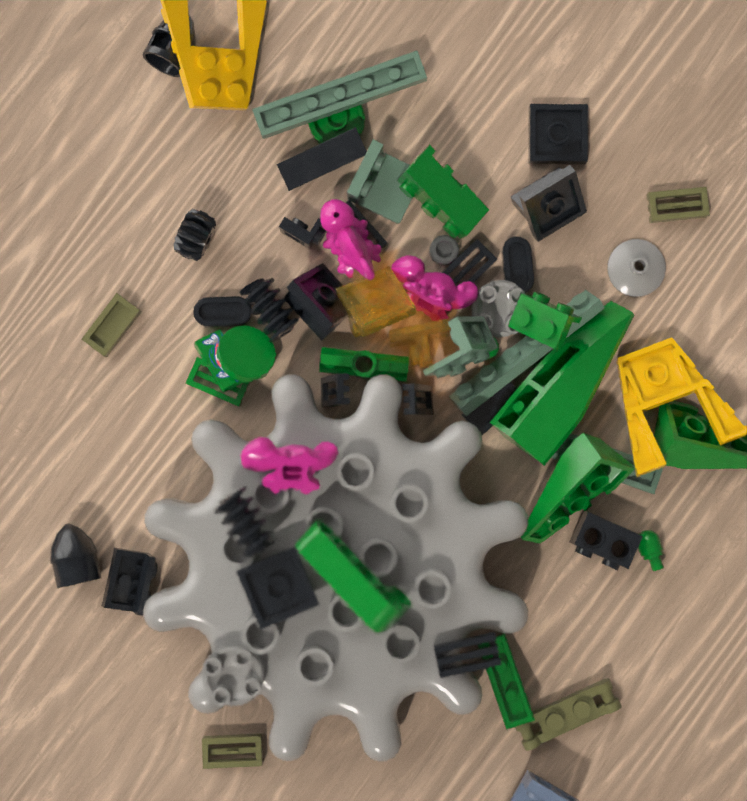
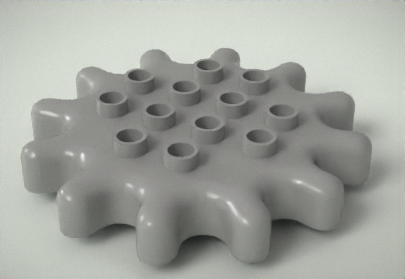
(398, 513)

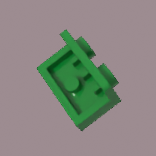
(543, 320)

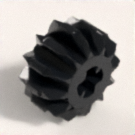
(194, 234)

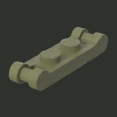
(569, 713)

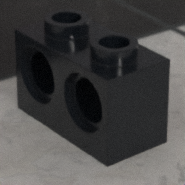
(607, 535)

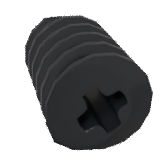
(269, 308)
(244, 523)

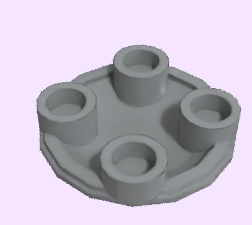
(497, 304)
(232, 675)

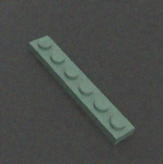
(340, 94)
(517, 359)

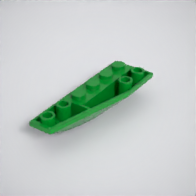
(562, 386)

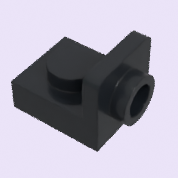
(298, 232)

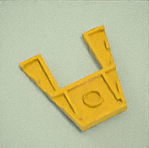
(216, 75)
(656, 378)

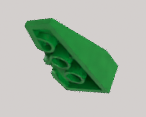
(691, 443)
(580, 476)

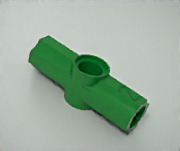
(344, 362)

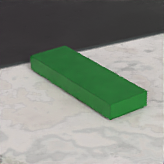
(508, 686)

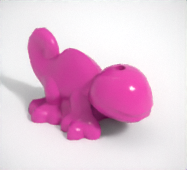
(348, 239)
(432, 290)
(292, 462)

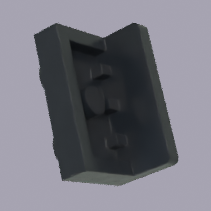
(129, 580)

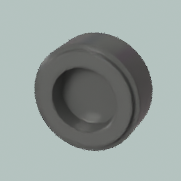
(444, 250)

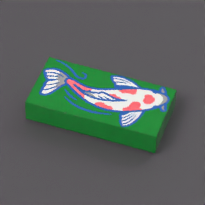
(207, 350)

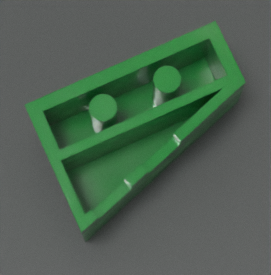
(442, 194)

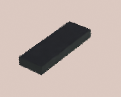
(322, 159)

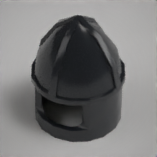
(159, 49)
(74, 557)

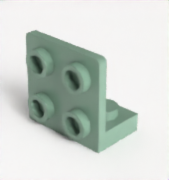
(376, 184)
(475, 344)

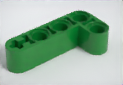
(351, 579)

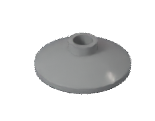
(626, 277)

